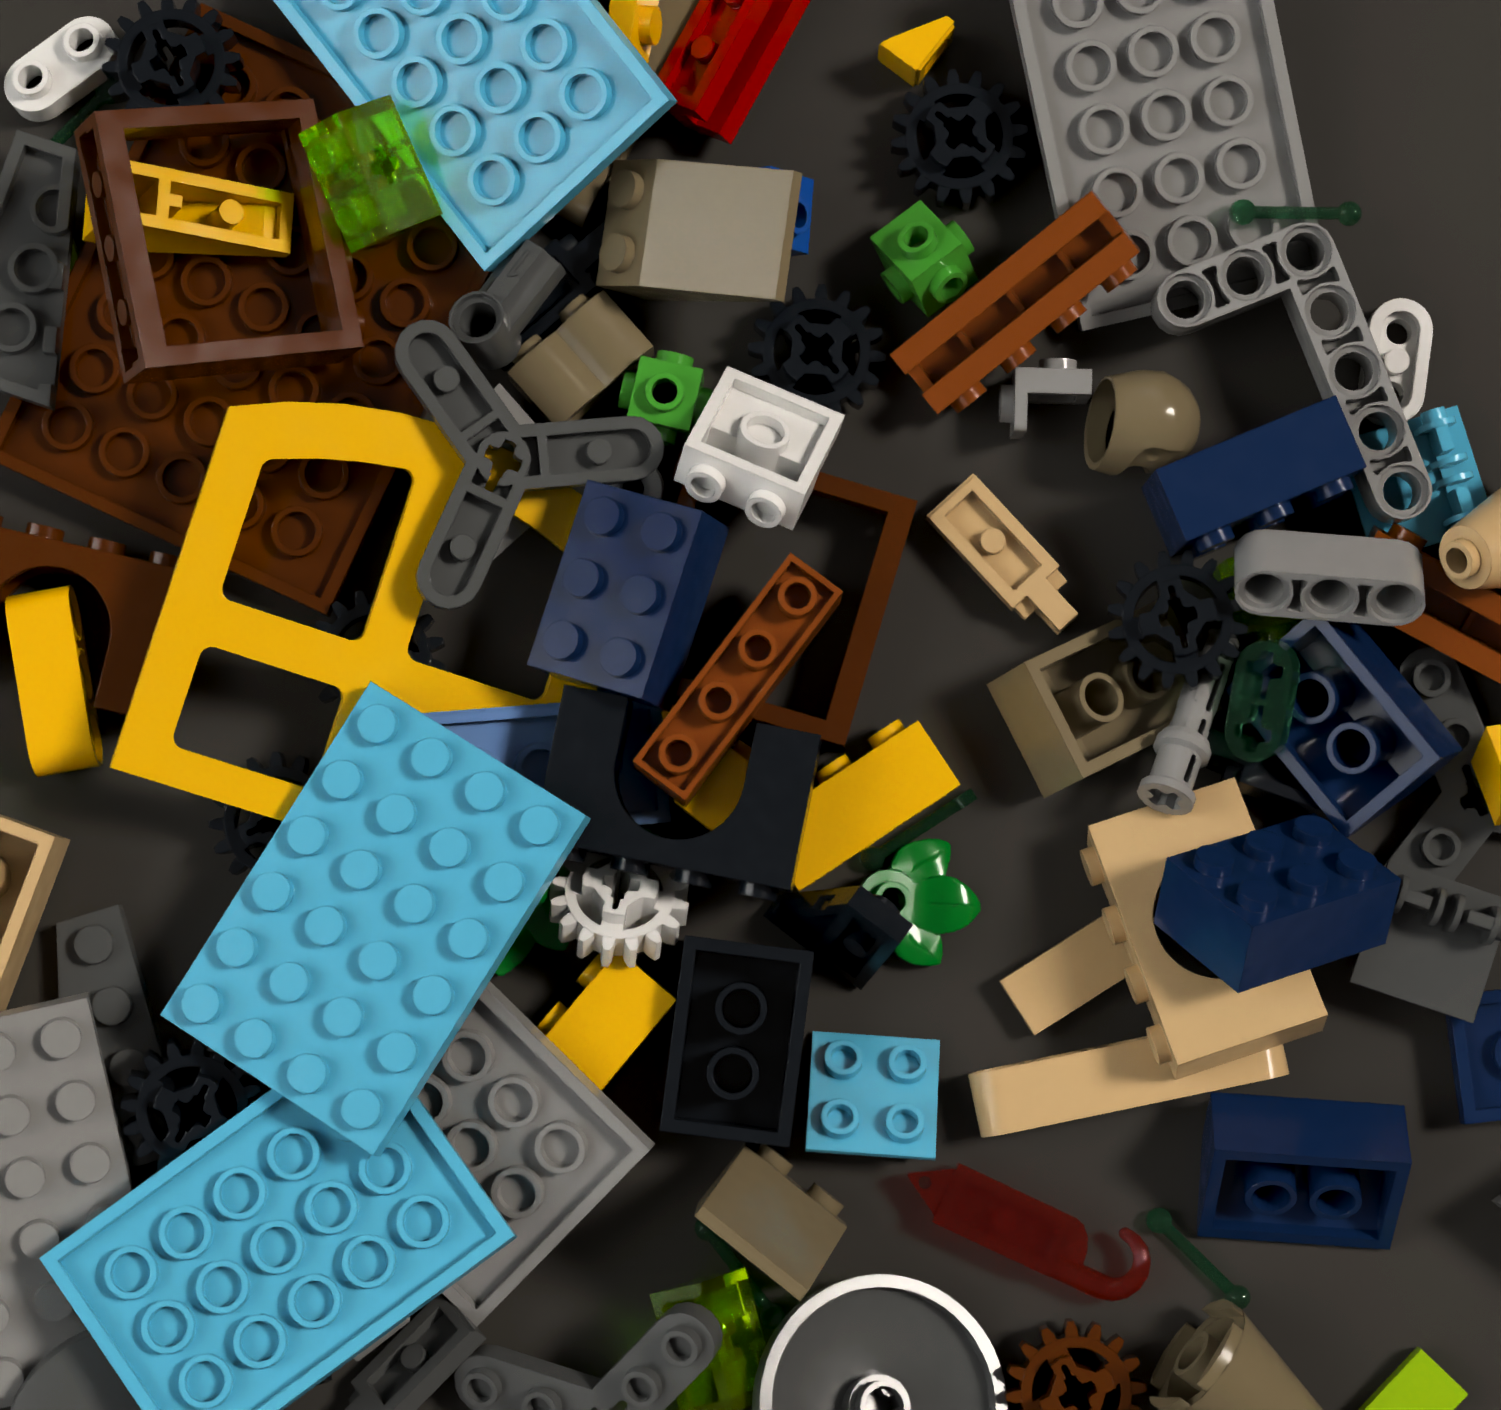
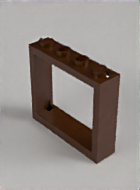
(126, 258)
(899, 515)

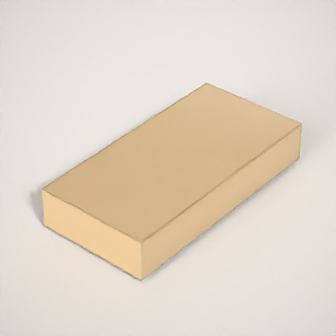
(1066, 976)

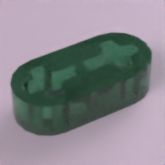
(1247, 696)

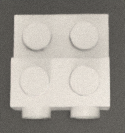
(757, 449)

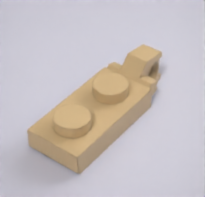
(1002, 553)

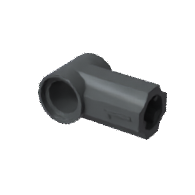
(508, 301)

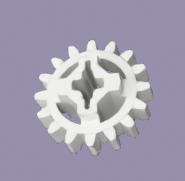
(645, 918)

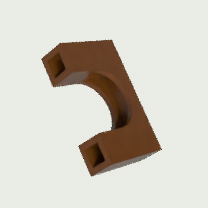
(128, 586)

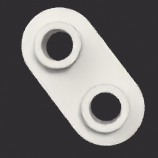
(64, 71)
(1406, 362)

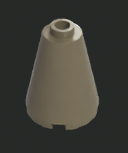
(1225, 1368)

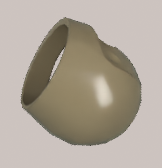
(1152, 422)

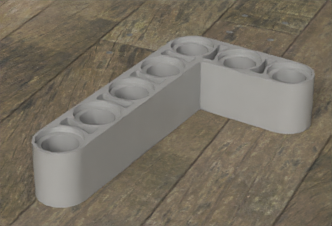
(1321, 347)

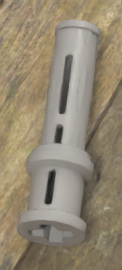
(1183, 744)

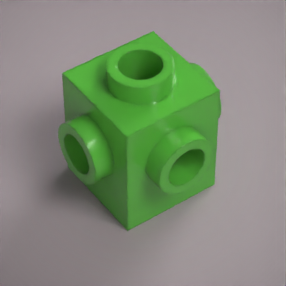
(924, 258)
(671, 370)

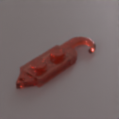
(1026, 1230)

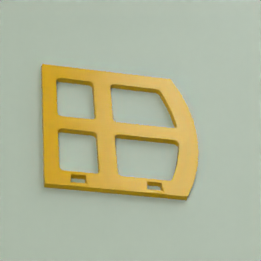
(201, 617)

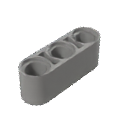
(1329, 577)

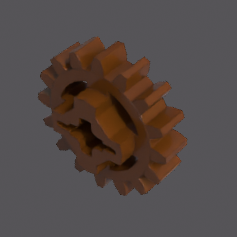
(1102, 1375)

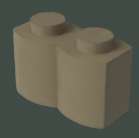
(580, 360)

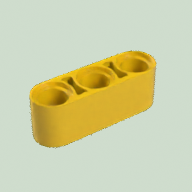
(54, 681)

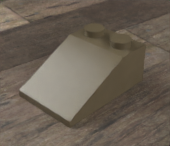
(698, 231)
(1084, 709)
(773, 1218)

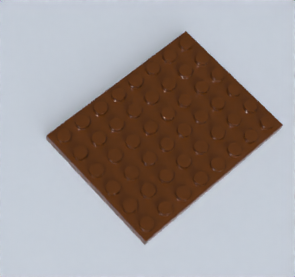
(149, 444)

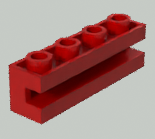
(726, 61)

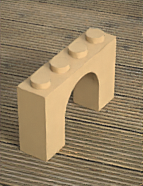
(1194, 1016)

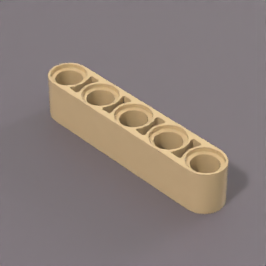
(1099, 1083)

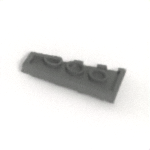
(35, 259)
(101, 959)

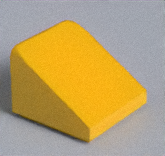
(916, 50)

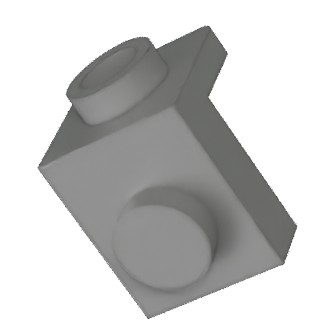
(1052, 383)

